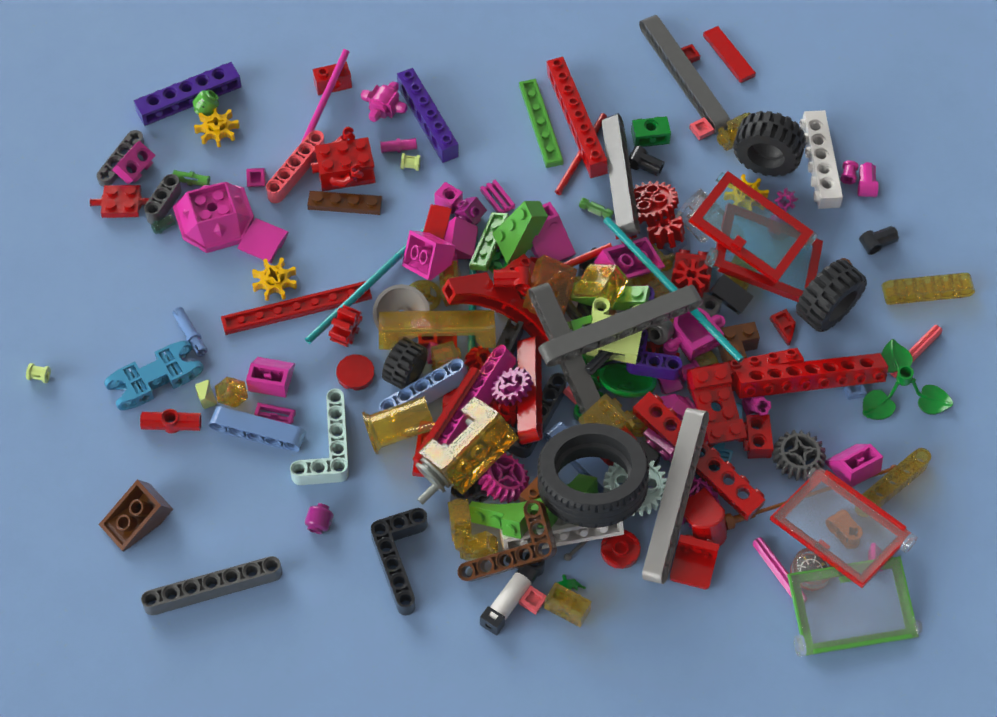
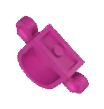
(692, 335)

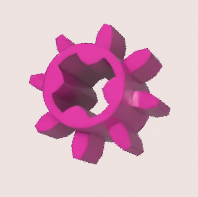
(789, 196)

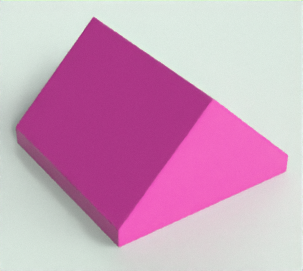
(463, 236)

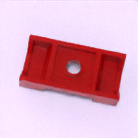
(714, 385)

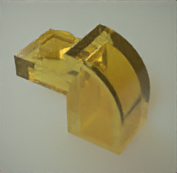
(475, 546)

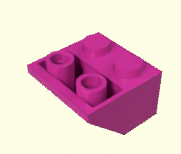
(270, 376)
(856, 463)

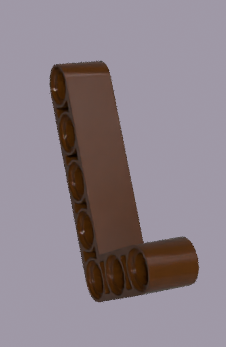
(515, 554)

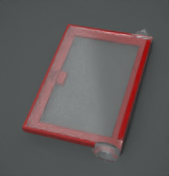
(842, 526)

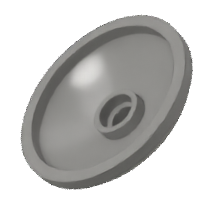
(399, 298)

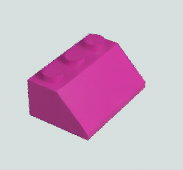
(427, 254)
(627, 260)

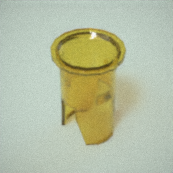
(398, 423)

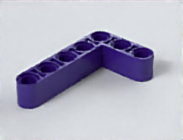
(663, 361)

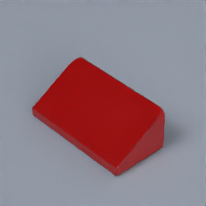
(437, 220)

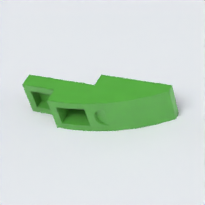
(629, 297)

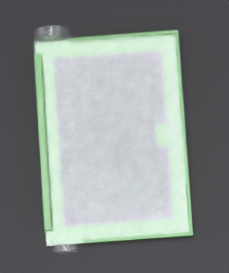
(842, 616)

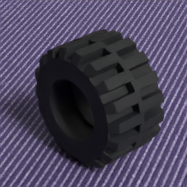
(404, 363)

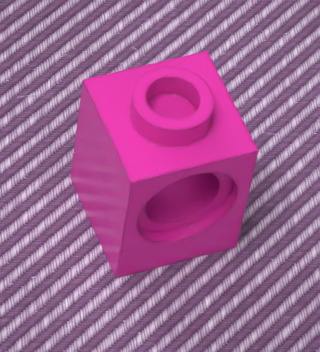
(448, 196)

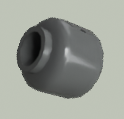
(661, 333)

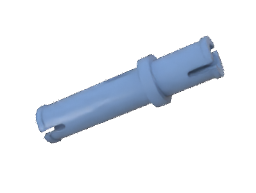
(193, 337)

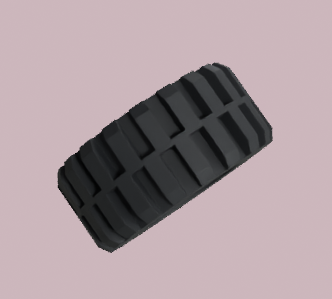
(769, 143)
(831, 295)

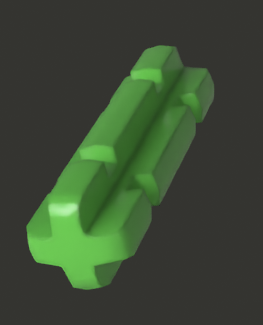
(595, 208)

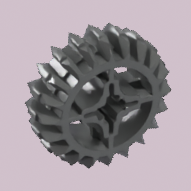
(802, 445)

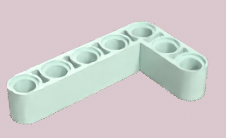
(336, 443)

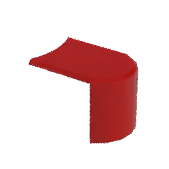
(706, 517)

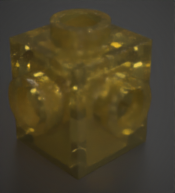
(231, 392)

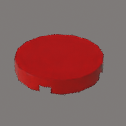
(355, 372)
(621, 550)

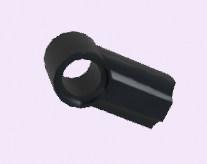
(641, 159)
(876, 240)

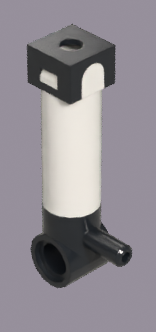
(494, 616)

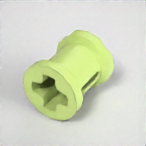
(410, 162)
(38, 373)

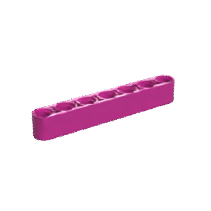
(499, 360)

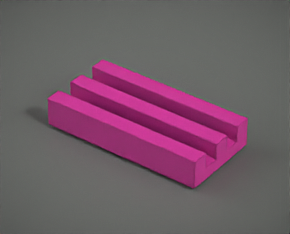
(484, 190)
(289, 420)

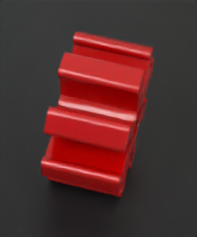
(666, 231)
(691, 276)
(345, 325)

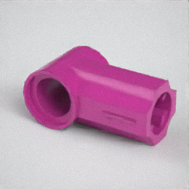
(867, 180)
(756, 405)

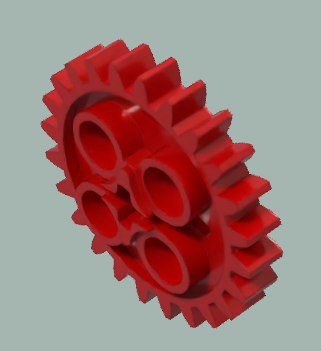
(655, 201)

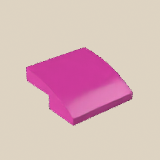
(263, 240)

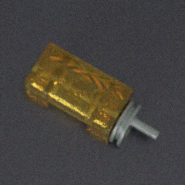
(469, 454)

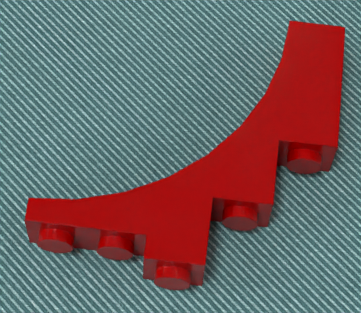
(480, 291)

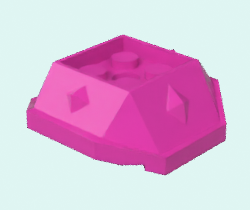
(214, 216)

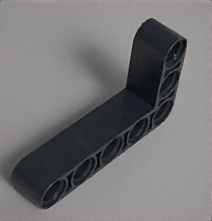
(548, 408)
(392, 557)

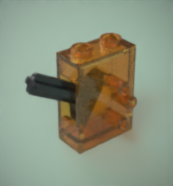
(561, 280)

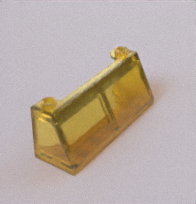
(437, 323)

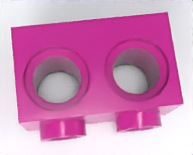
(131, 160)

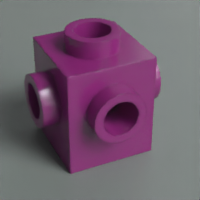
(470, 210)

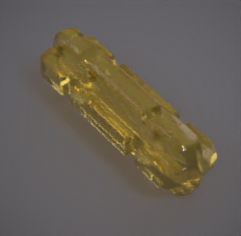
(735, 122)

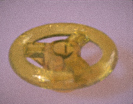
(424, 287)

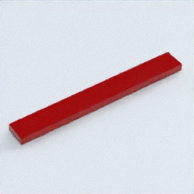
(291, 308)

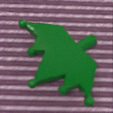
(570, 583)

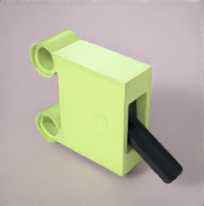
(620, 350)

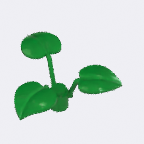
(879, 406)

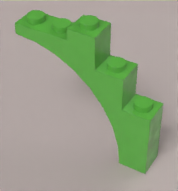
(511, 516)

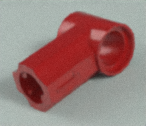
(518, 278)

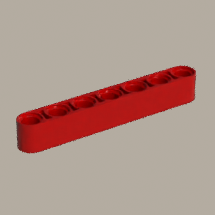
(530, 409)

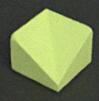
(205, 394)

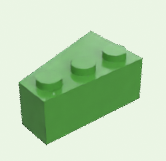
(519, 229)

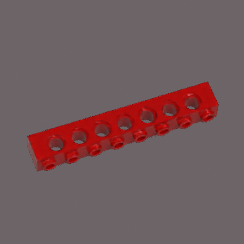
(577, 117)
(809, 375)
(745, 507)

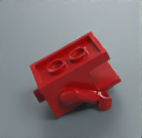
(344, 162)

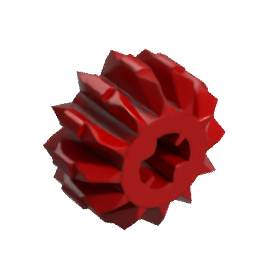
(476, 357)

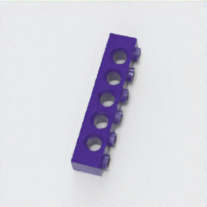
(181, 94)
(427, 115)

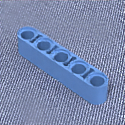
(431, 386)
(257, 428)
(588, 466)

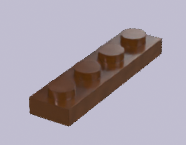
(344, 202)

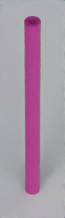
(317, 114)

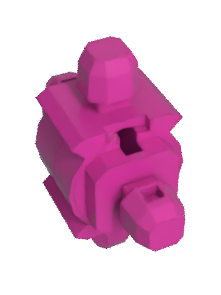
(384, 101)

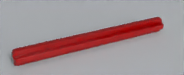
(450, 409)

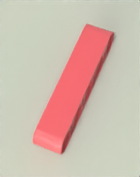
(294, 167)

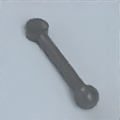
(568, 556)

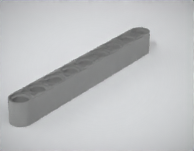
(675, 496)

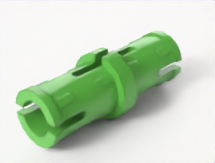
(202, 180)

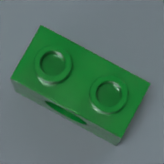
(651, 131)

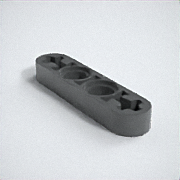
(116, 156)

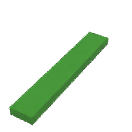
(541, 123)

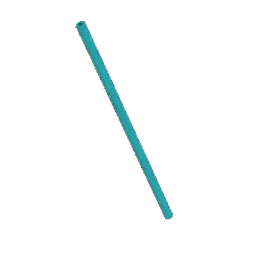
(671, 287)
(358, 293)

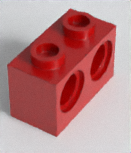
(759, 436)

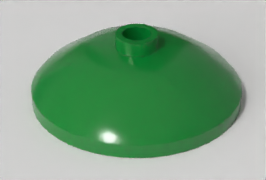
(623, 384)

